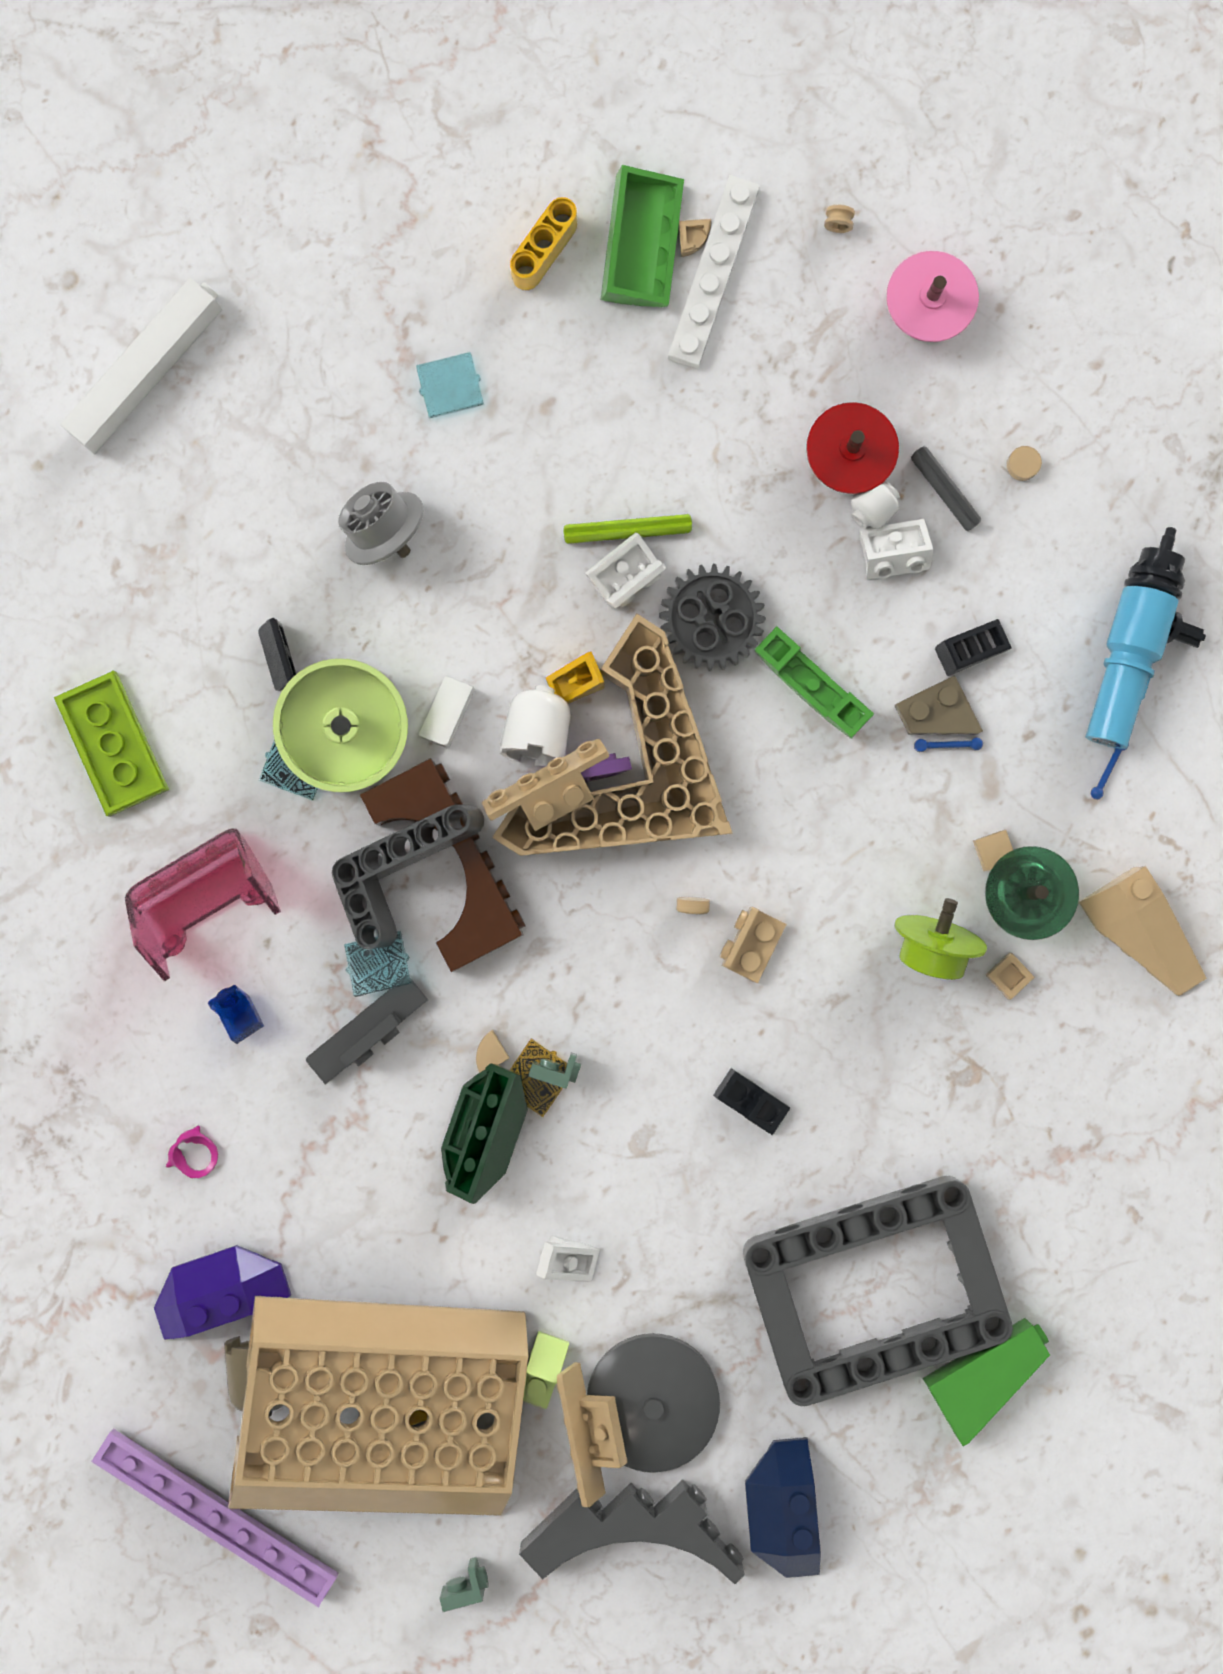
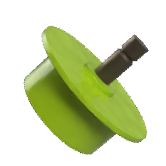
(938, 945)

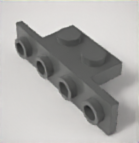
(372, 1025)

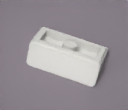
(446, 711)

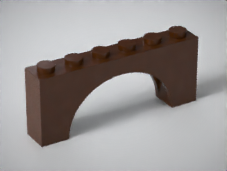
(486, 917)

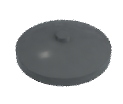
(662, 1399)

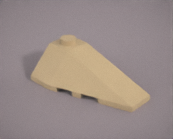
(1145, 928)

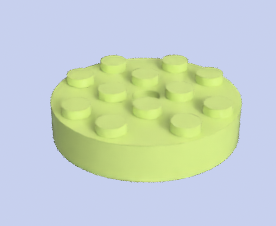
(333, 759)

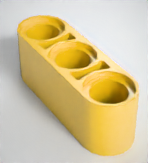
(544, 229)

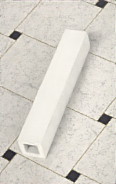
(142, 365)

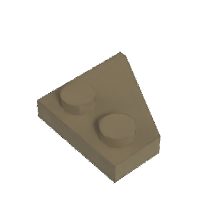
(939, 711)

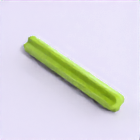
(625, 528)

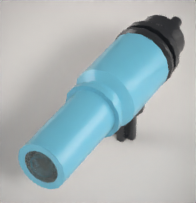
(1138, 638)

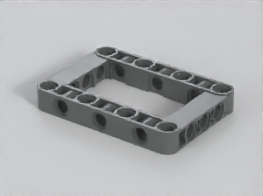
(899, 1353)

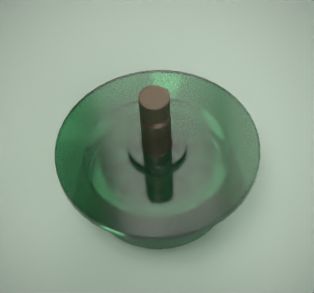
(1032, 893)

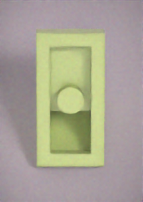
(543, 1367)

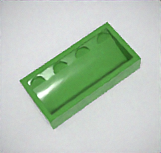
(642, 238)

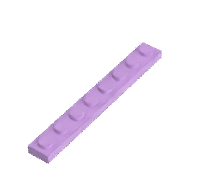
(213, 1518)

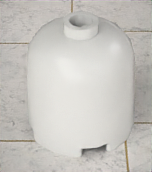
(536, 726)

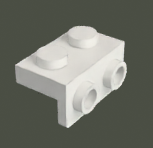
(625, 571)

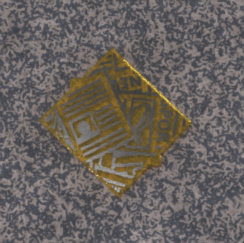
(538, 1094)

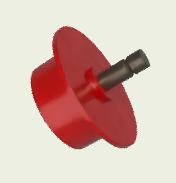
(852, 448)

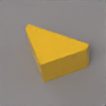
(577, 679)

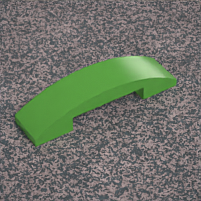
(812, 684)

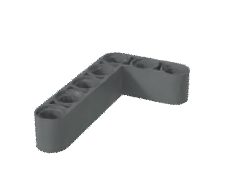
(395, 858)

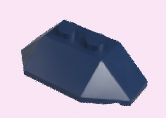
(784, 1509)

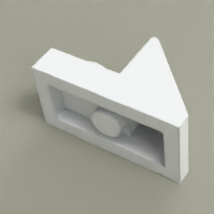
(567, 1260)

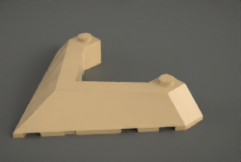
(678, 788)

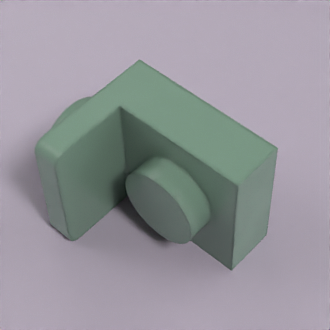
(549, 1071)
(464, 1592)

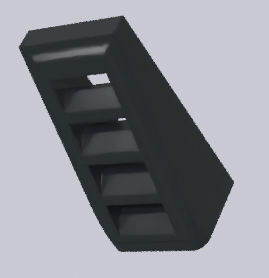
(953, 655)

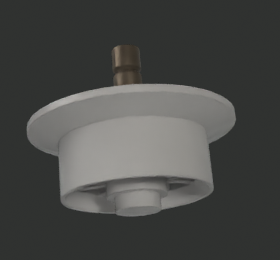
(379, 523)

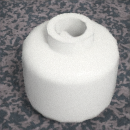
(875, 506)

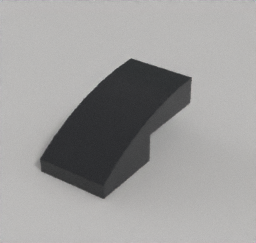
(751, 1101)

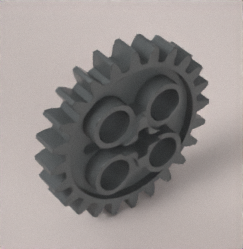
(739, 605)

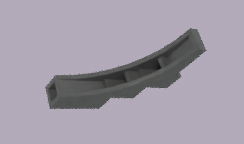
(631, 1518)

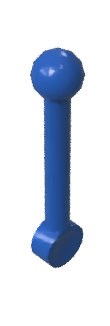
(921, 744)
(1097, 792)

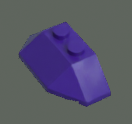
(216, 1291)

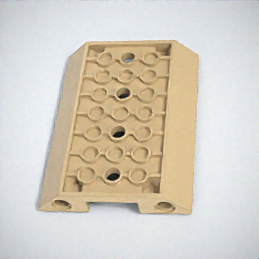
(386, 1366)

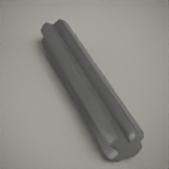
(946, 488)

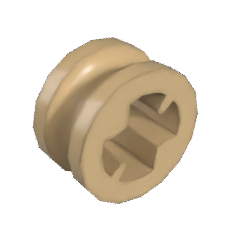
(839, 218)

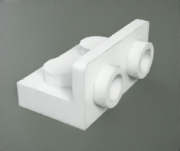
(896, 549)

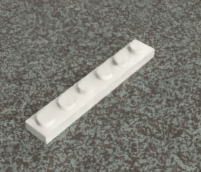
(713, 272)

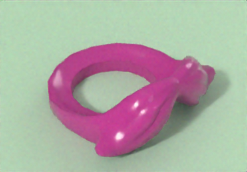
(176, 1158)

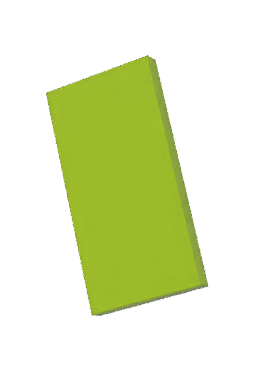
(111, 743)

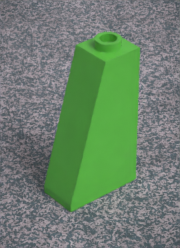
(982, 1382)

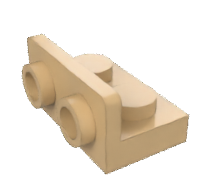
(753, 944)

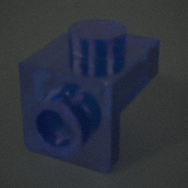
(236, 1013)

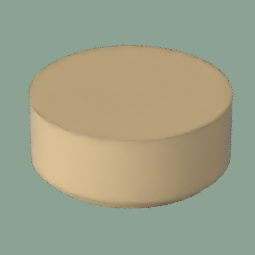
(1024, 463)
(693, 905)

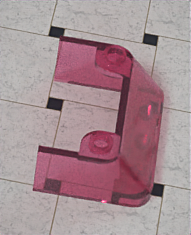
(192, 890)

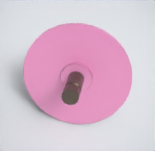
(932, 296)

